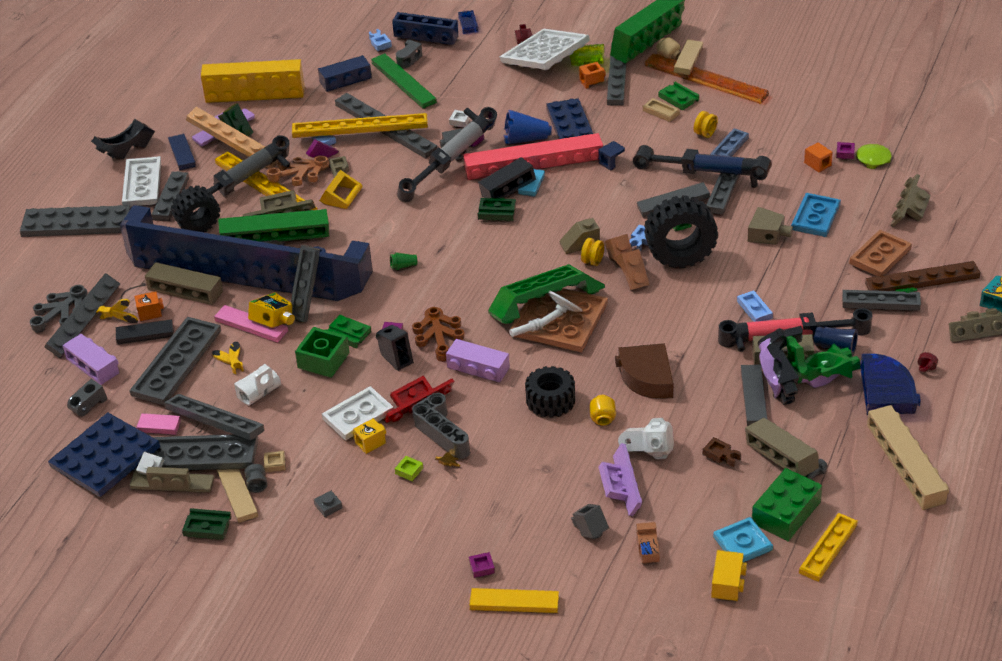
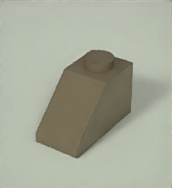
(578, 233)

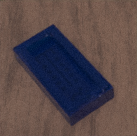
(468, 21)

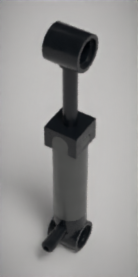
(274, 151)

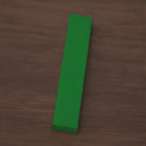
(404, 81)

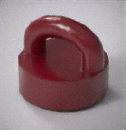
(927, 361)

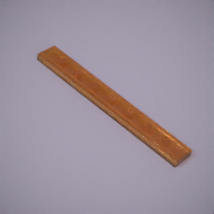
(709, 79)

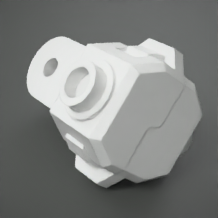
(654, 439)

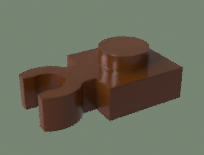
(719, 450)

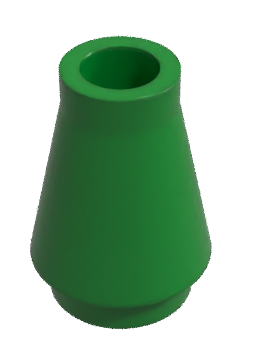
(402, 260)

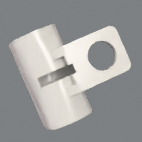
(257, 385)

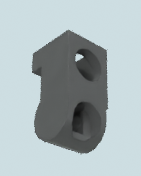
(408, 55)
(86, 397)

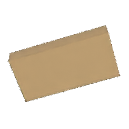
(661, 110)

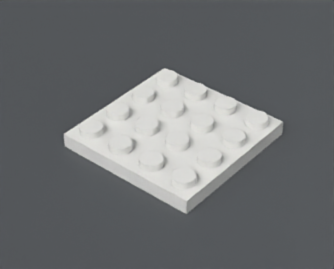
(544, 49)

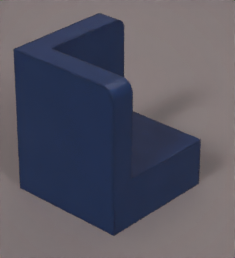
(608, 153)

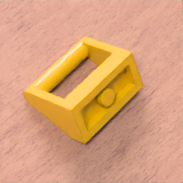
(343, 180)

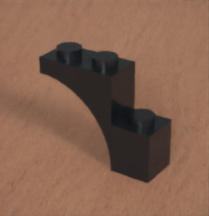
(118, 146)

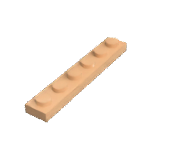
(225, 133)

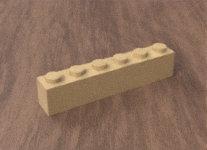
(907, 457)

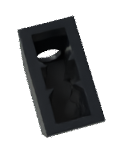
(394, 341)

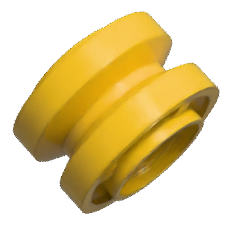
(705, 124)
(592, 251)

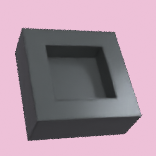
(328, 503)

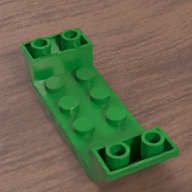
(505, 307)

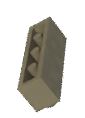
(184, 283)
(781, 447)

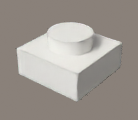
(459, 119)
(149, 460)

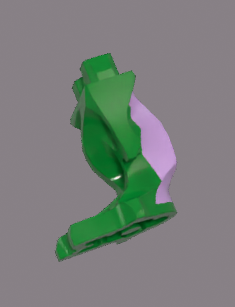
(822, 366)

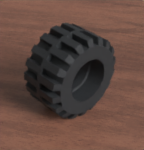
(190, 200)
(550, 391)

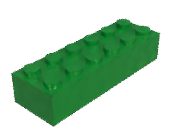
(646, 28)

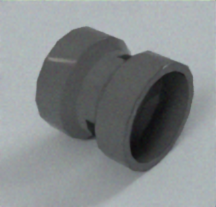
(256, 478)

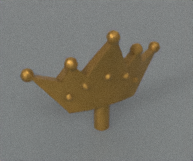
(448, 460)

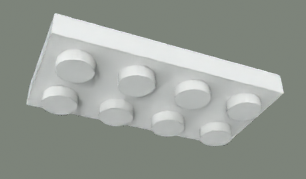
(141, 181)

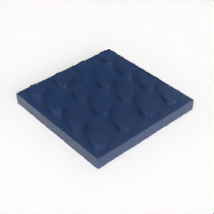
(103, 454)

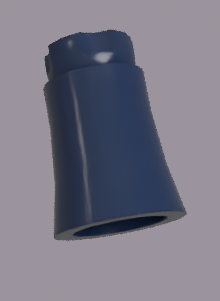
(841, 338)

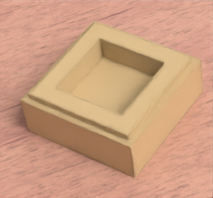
(274, 461)

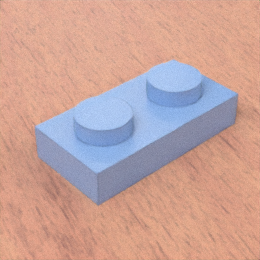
(754, 306)

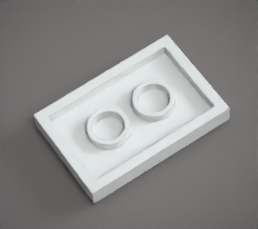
(356, 411)

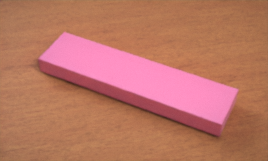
(239, 320)

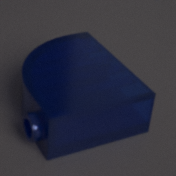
(888, 383)

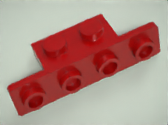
(412, 394)

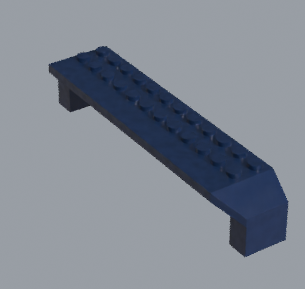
(242, 260)

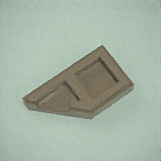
(338, 164)

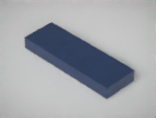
(181, 151)

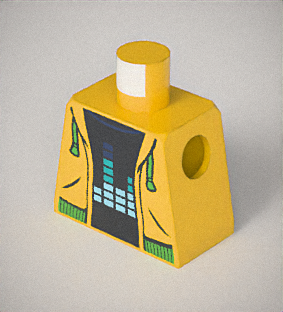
(271, 310)

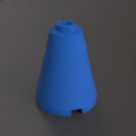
(524, 128)

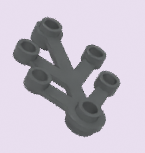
(76, 294)

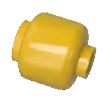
(602, 410)

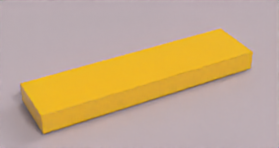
(828, 547)
(514, 600)

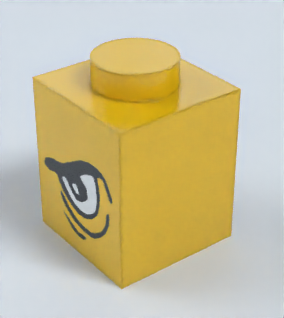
(369, 435)

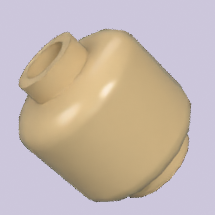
(668, 48)

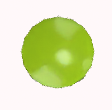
(873, 155)

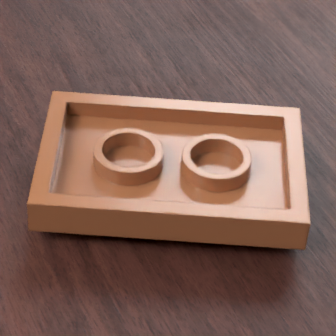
(880, 253)

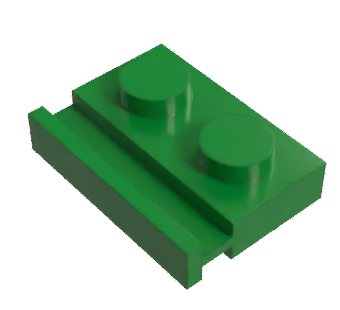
(678, 96)
(352, 329)

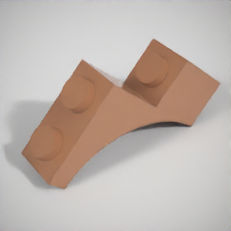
(629, 261)

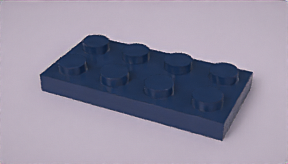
(568, 118)

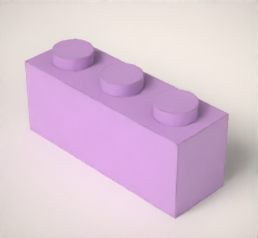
(91, 359)
(477, 360)

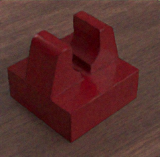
(522, 34)

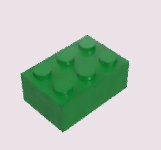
(786, 504)

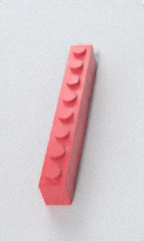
(539, 155)

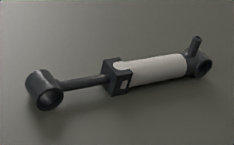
(442, 157)

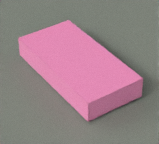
(159, 424)

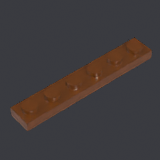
(924, 277)

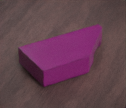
(321, 149)

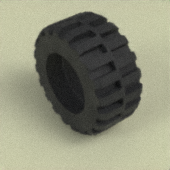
(687, 250)

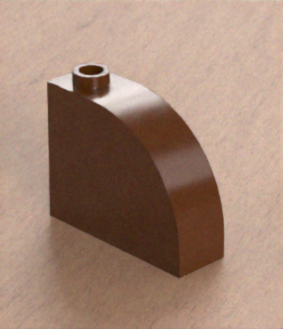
(646, 370)

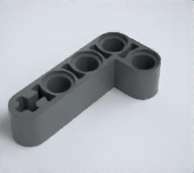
(432, 421)

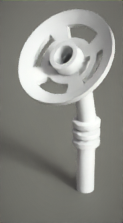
(536, 324)

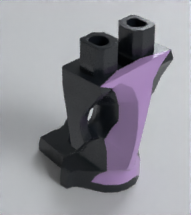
(775, 365)

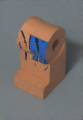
(647, 542)

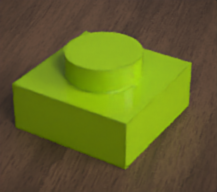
(409, 468)

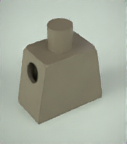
(767, 227)

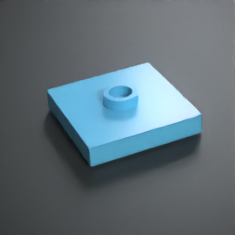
(743, 538)

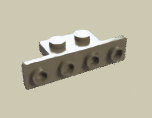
(912, 201)
(282, 203)
(976, 325)
(171, 480)

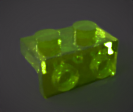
(588, 55)

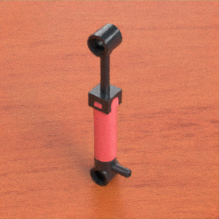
(735, 333)

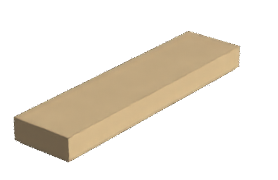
(688, 57)
(237, 494)

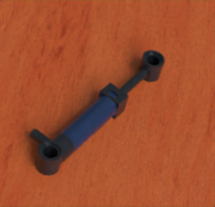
(693, 161)

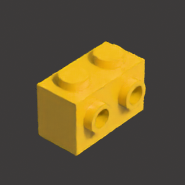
(727, 575)

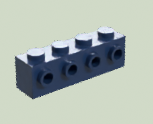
(425, 28)

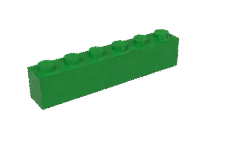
(277, 226)

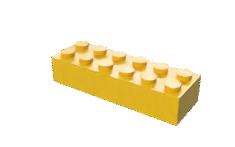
(252, 81)

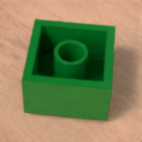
(322, 352)

